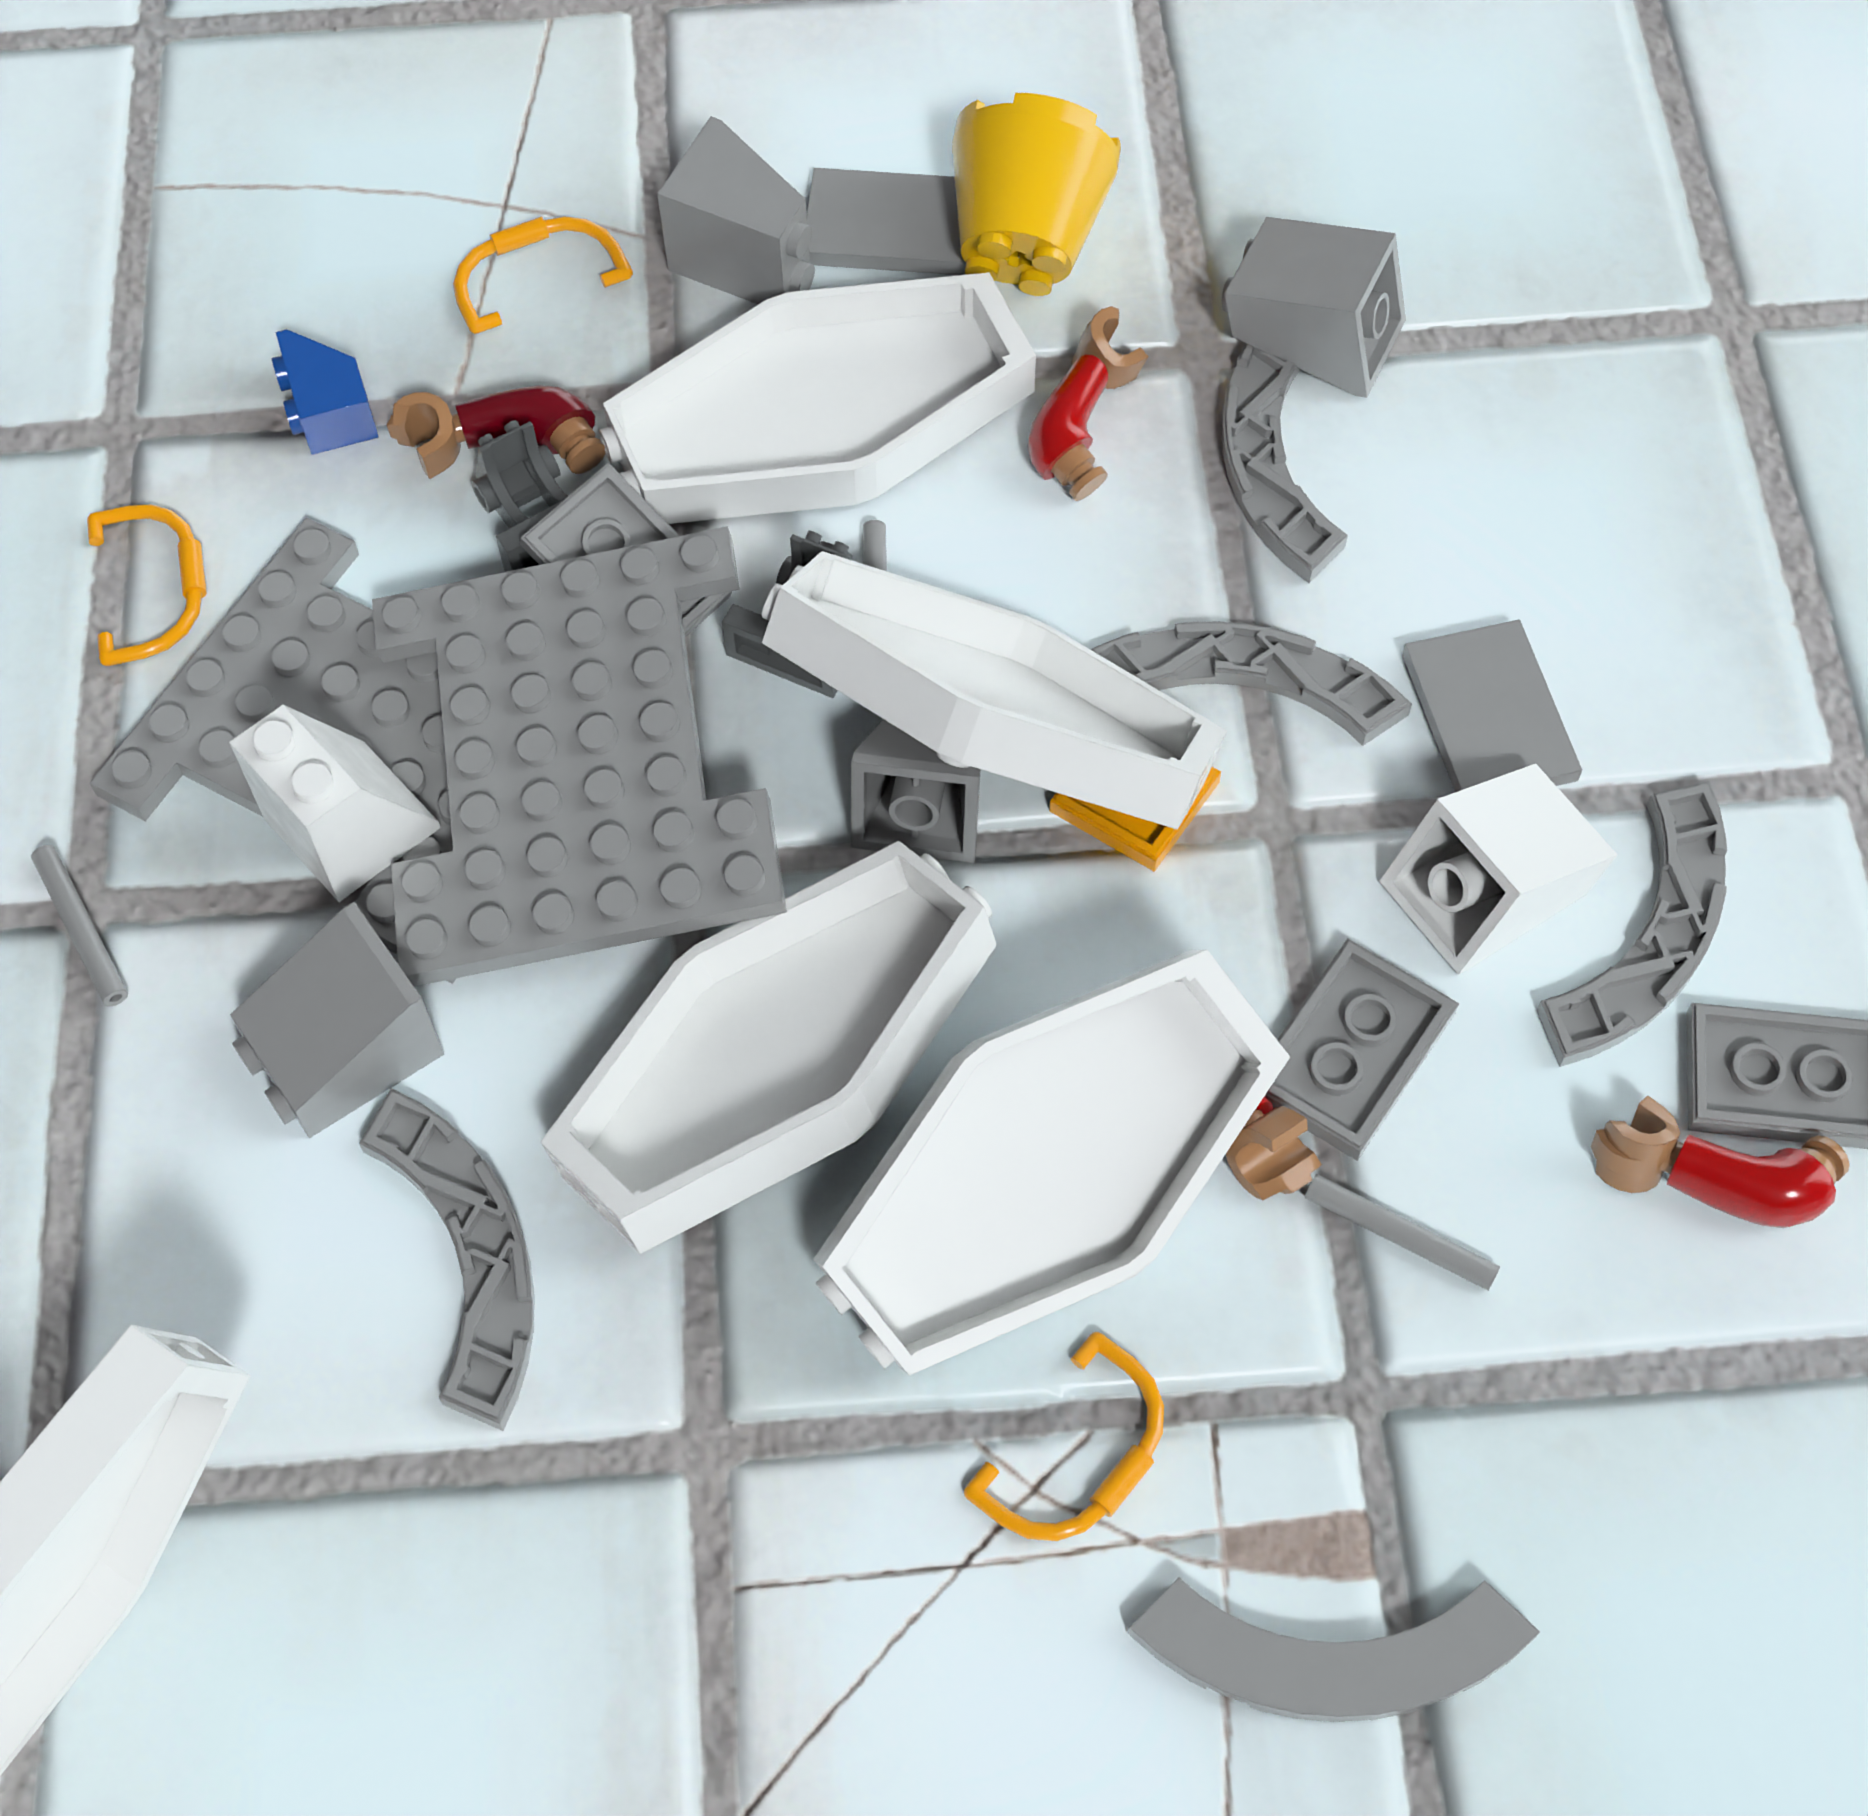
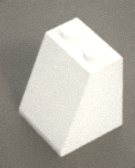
(330, 798)
(1495, 865)

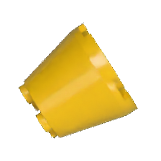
(1029, 187)

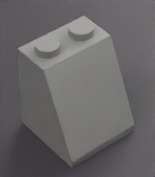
(734, 220)
(1319, 299)
(335, 1025)

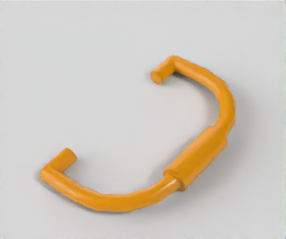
(524, 235)
(190, 571)
(1119, 1481)

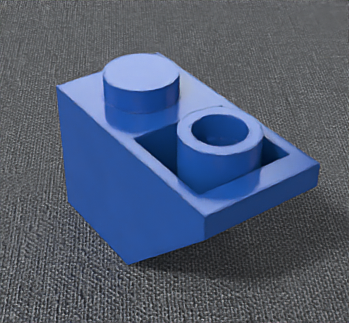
(326, 392)

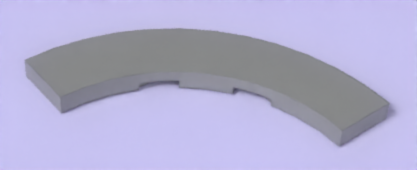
(1258, 469)
(1265, 661)
(1672, 942)
(488, 1246)
(1333, 1678)

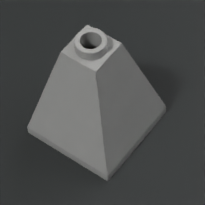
(912, 798)

